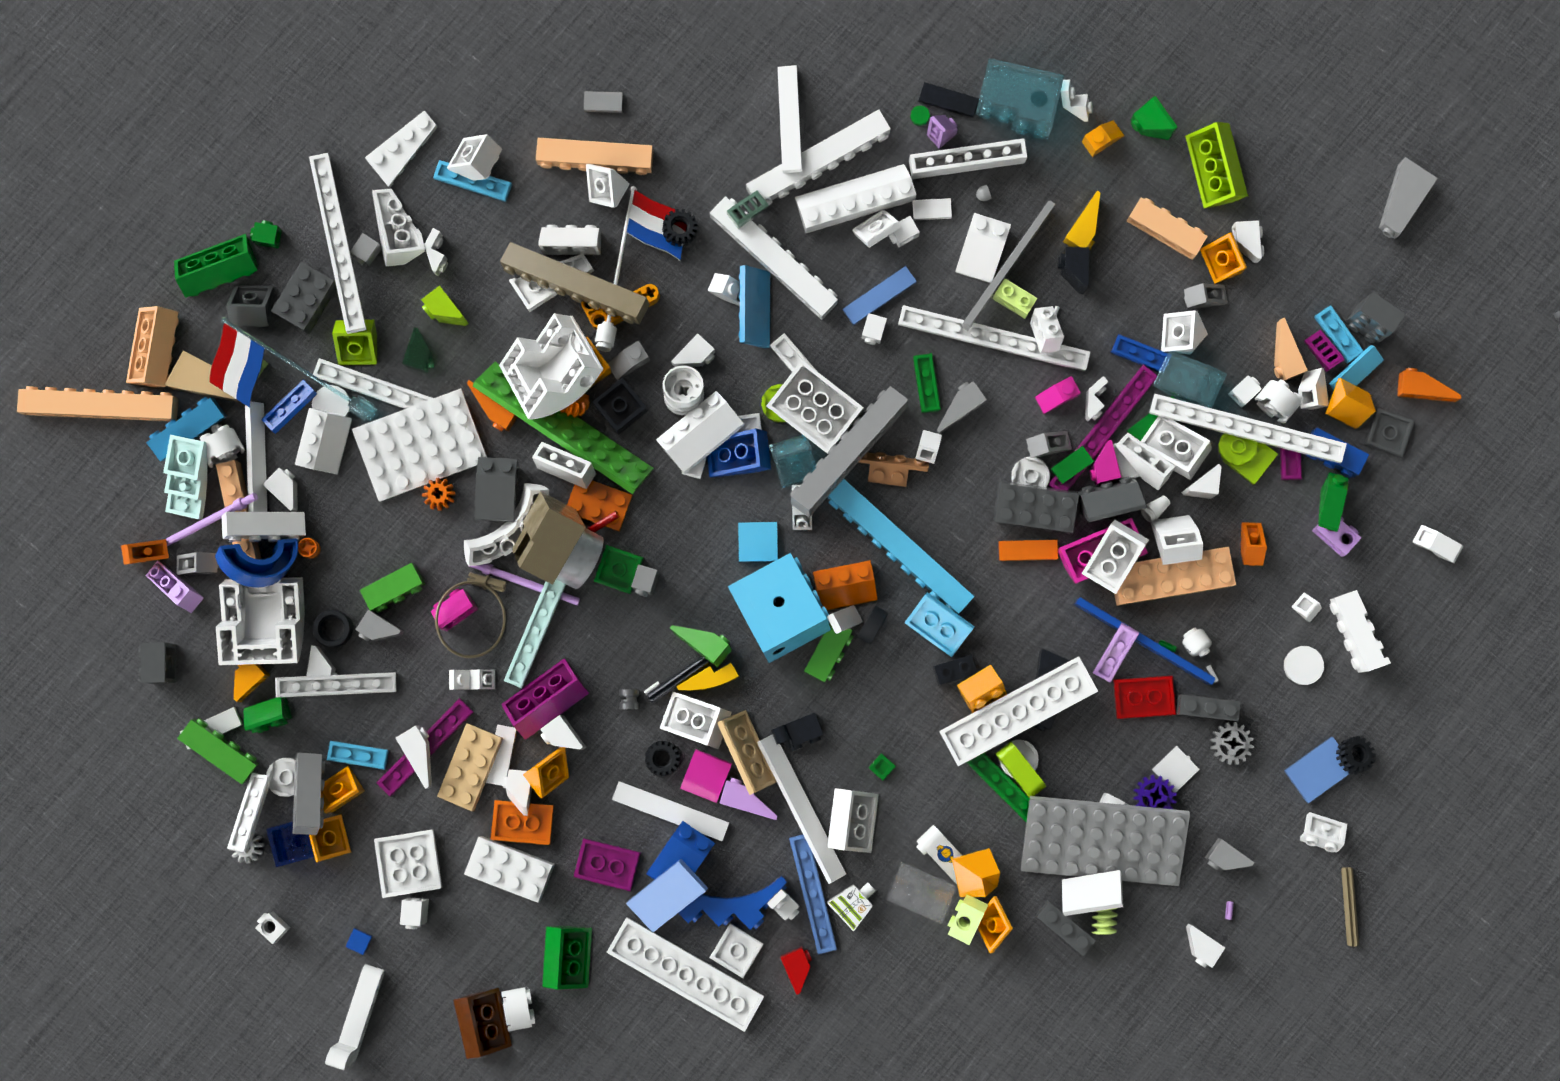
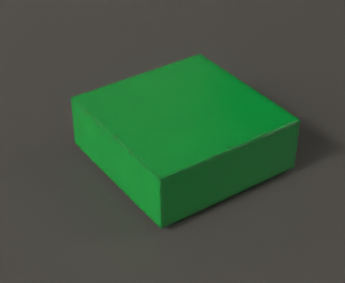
(882, 766)

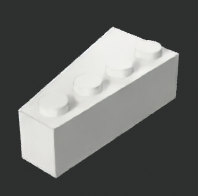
(1358, 632)

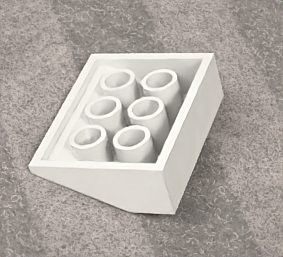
(815, 406)

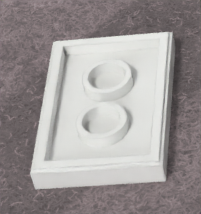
(1092, 893)

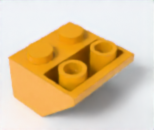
(982, 689)

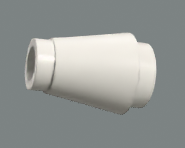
(1155, 508)

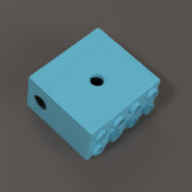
(780, 607)

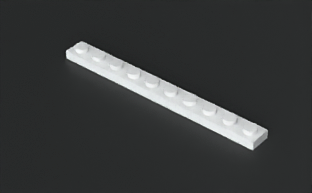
(337, 243)
(991, 338)
(1247, 428)

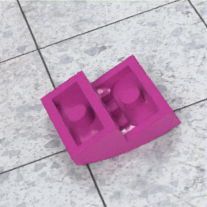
(706, 776)

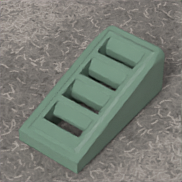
(743, 203)

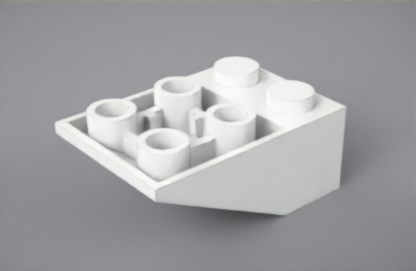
(1177, 539)

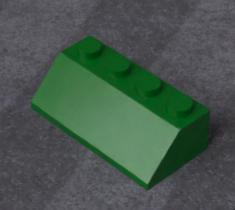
(215, 266)

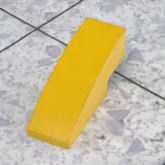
(708, 679)

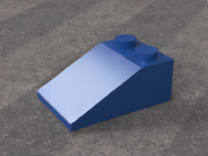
(741, 454)
(685, 845)

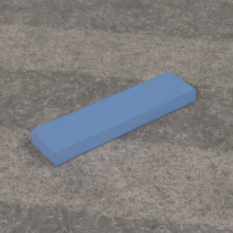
(879, 295)

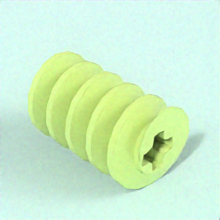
(1104, 922)

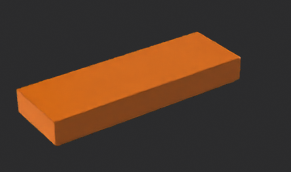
(1028, 550)

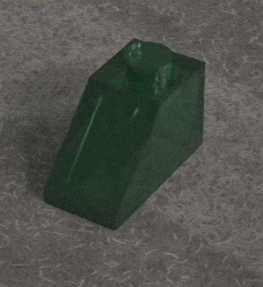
(418, 354)

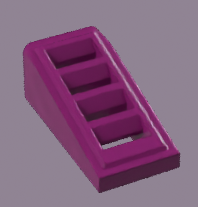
(1318, 354)

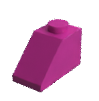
(1058, 395)
(1105, 466)

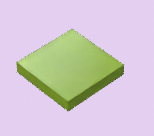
(1253, 470)

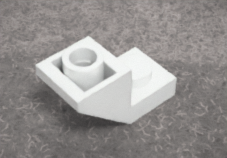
(1076, 104)
(437, 260)
(1093, 404)
(1438, 543)
(471, 679)
(784, 905)

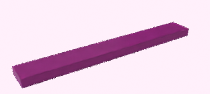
(1112, 419)

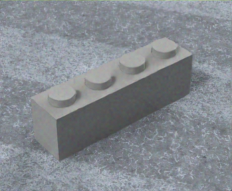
(308, 794)

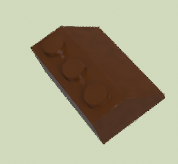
(482, 1023)

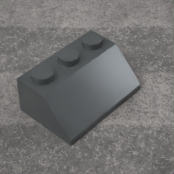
(1111, 499)

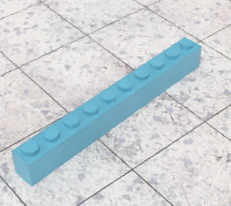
(899, 547)

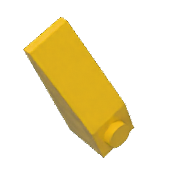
(1085, 226)

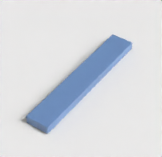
(813, 894)

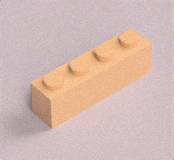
(1167, 228)

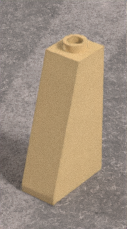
(193, 377)

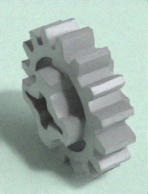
(1231, 751)

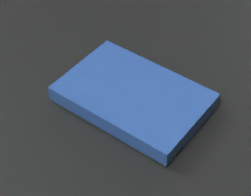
(1317, 770)

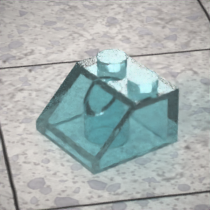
(792, 459)

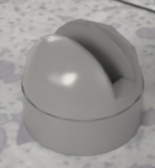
(983, 193)

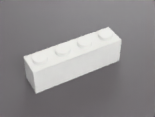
(263, 526)

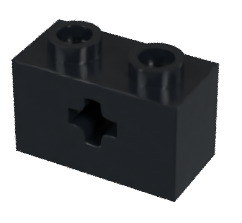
(954, 670)

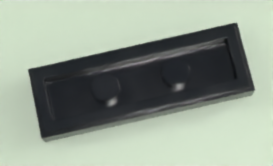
(948, 100)

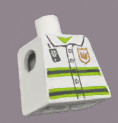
(852, 904)

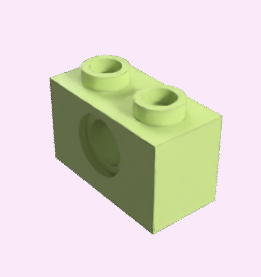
(1014, 298)
(961, 928)

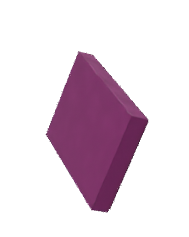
(606, 864)

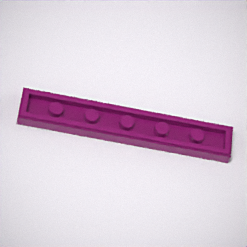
(438, 734)

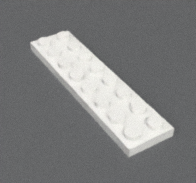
(1018, 711)
(685, 974)

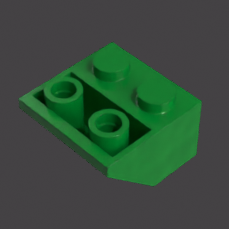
(266, 714)

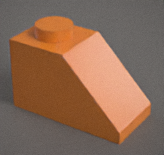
(1252, 544)
(144, 551)

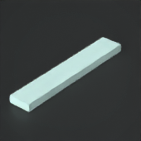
(534, 633)

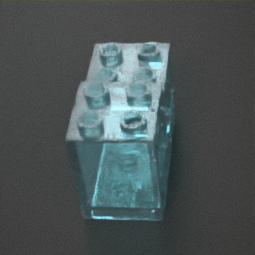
(1020, 96)

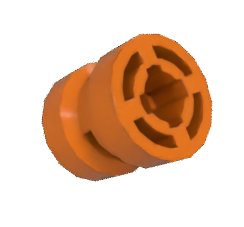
(305, 548)

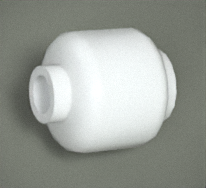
(1197, 642)

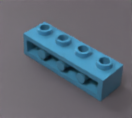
(190, 426)

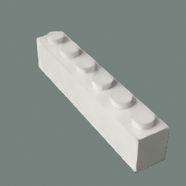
(967, 158)

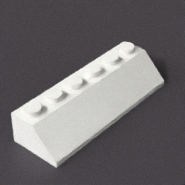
(855, 198)

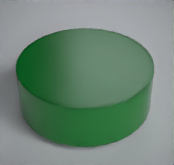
(919, 115)

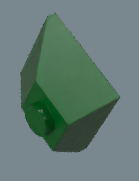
(1153, 120)

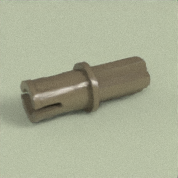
(495, 584)

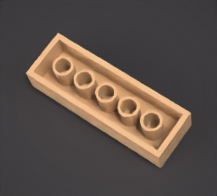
(1154, 581)

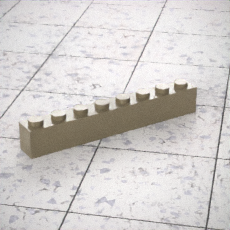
(574, 283)

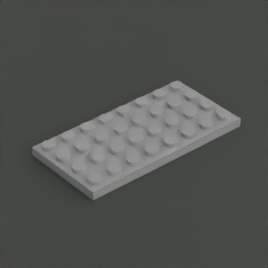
(1104, 837)

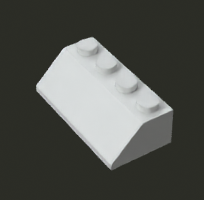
(700, 432)

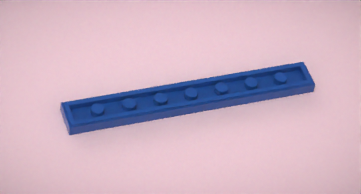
(1147, 642)

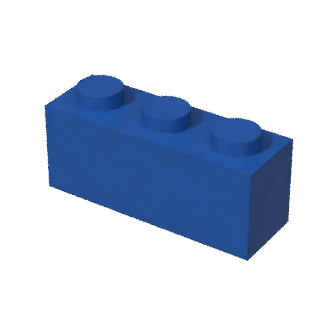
(1352, 460)

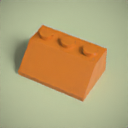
(845, 585)

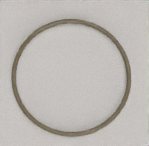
(437, 613)

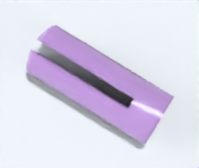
(1229, 910)

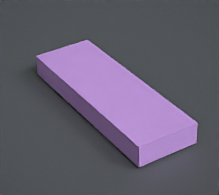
(1116, 652)

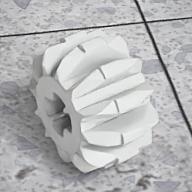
(253, 851)

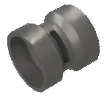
(629, 698)

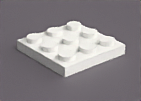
(408, 863)

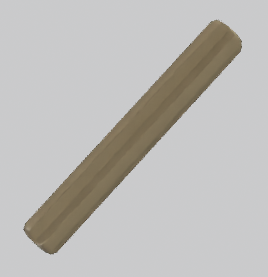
(1350, 906)

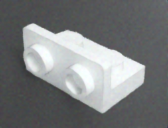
(1324, 832)

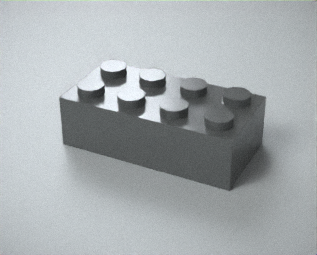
(1036, 506)

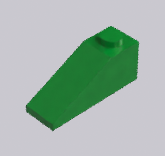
(1332, 501)

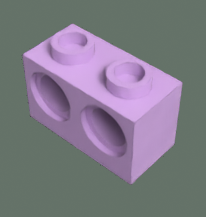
(1334, 540)

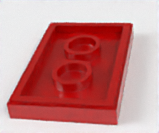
(1144, 697)

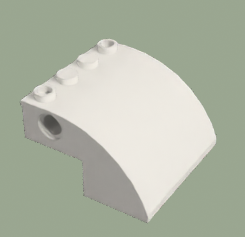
(552, 369)
(261, 623)

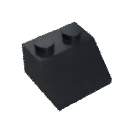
(1075, 267)

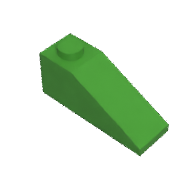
(706, 643)

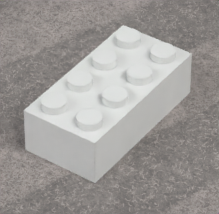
(509, 869)

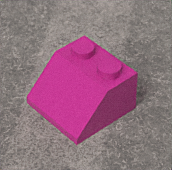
(454, 609)

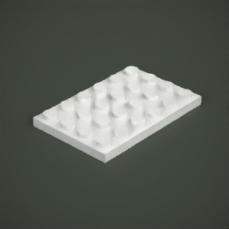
(419, 445)

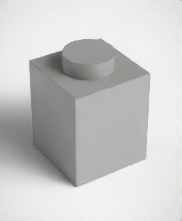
(365, 250)

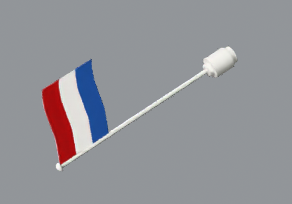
(645, 224)

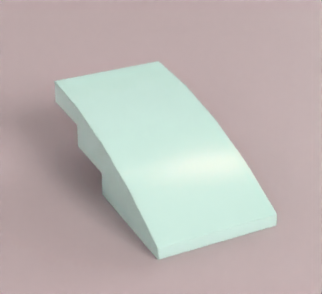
(186, 477)

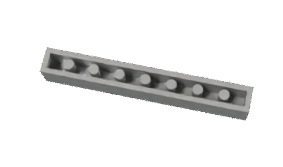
(849, 451)

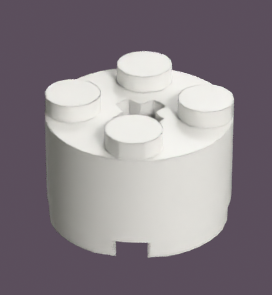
(1278, 400)
(222, 445)
(517, 1009)

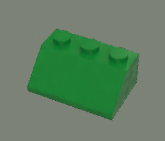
(567, 957)

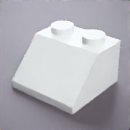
(475, 157)
(561, 734)

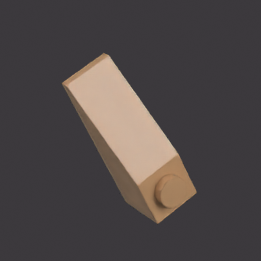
(1288, 359)

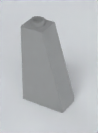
(1405, 196)

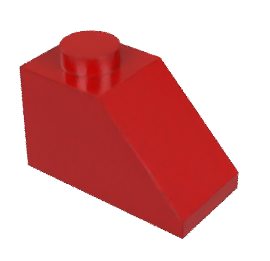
(797, 967)

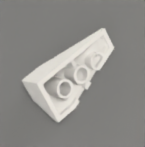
(397, 233)

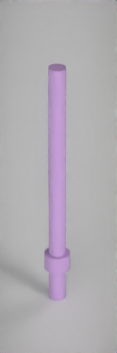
(238, 505)
(488, 569)

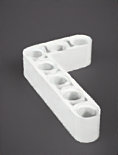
(345, 1052)

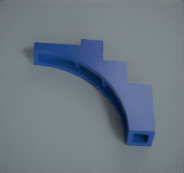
(745, 907)

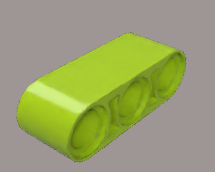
(1020, 769)

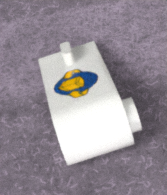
(939, 849)

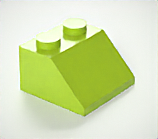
(442, 308)
(357, 347)

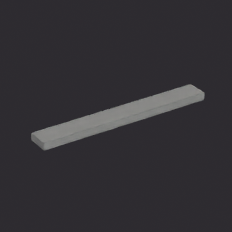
(1008, 265)

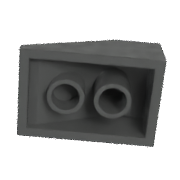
(496, 489)

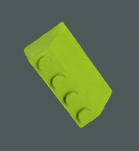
(1216, 165)

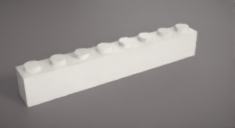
(822, 157)
(776, 260)

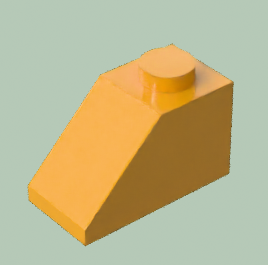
(1102, 137)
(247, 679)

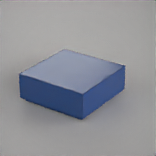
(359, 941)

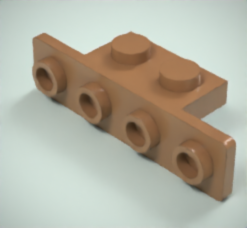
(891, 469)

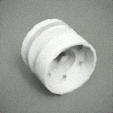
(686, 381)

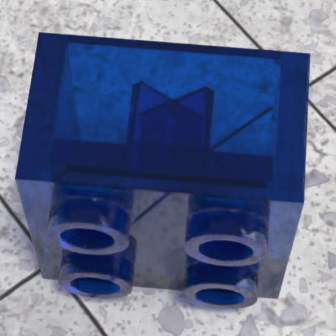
(288, 847)

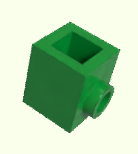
(266, 234)

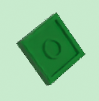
(617, 569)

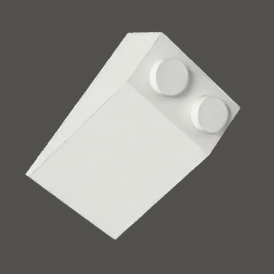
(983, 248)
(1177, 445)
(1115, 556)
(694, 720)

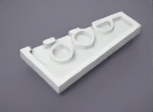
(399, 149)
(534, 295)

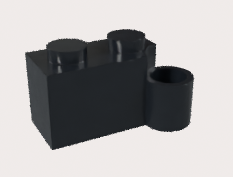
(798, 732)

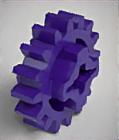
(1158, 783)

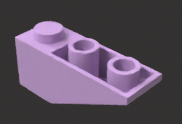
(174, 587)

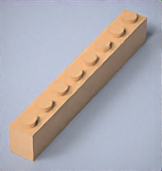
(97, 405)

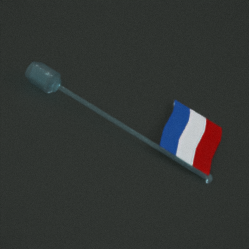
(240, 362)

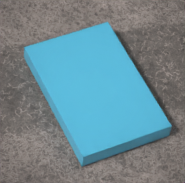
(939, 624)

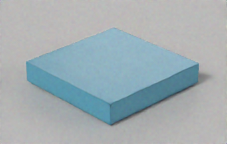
(758, 541)

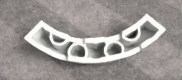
(502, 540)

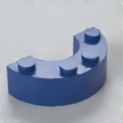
(257, 572)

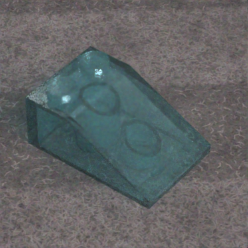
(1189, 380)

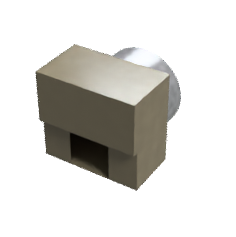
(557, 543)

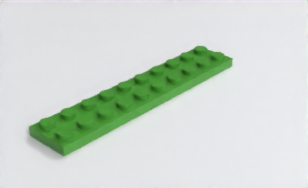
(571, 434)

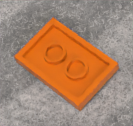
(599, 502)
(513, 826)

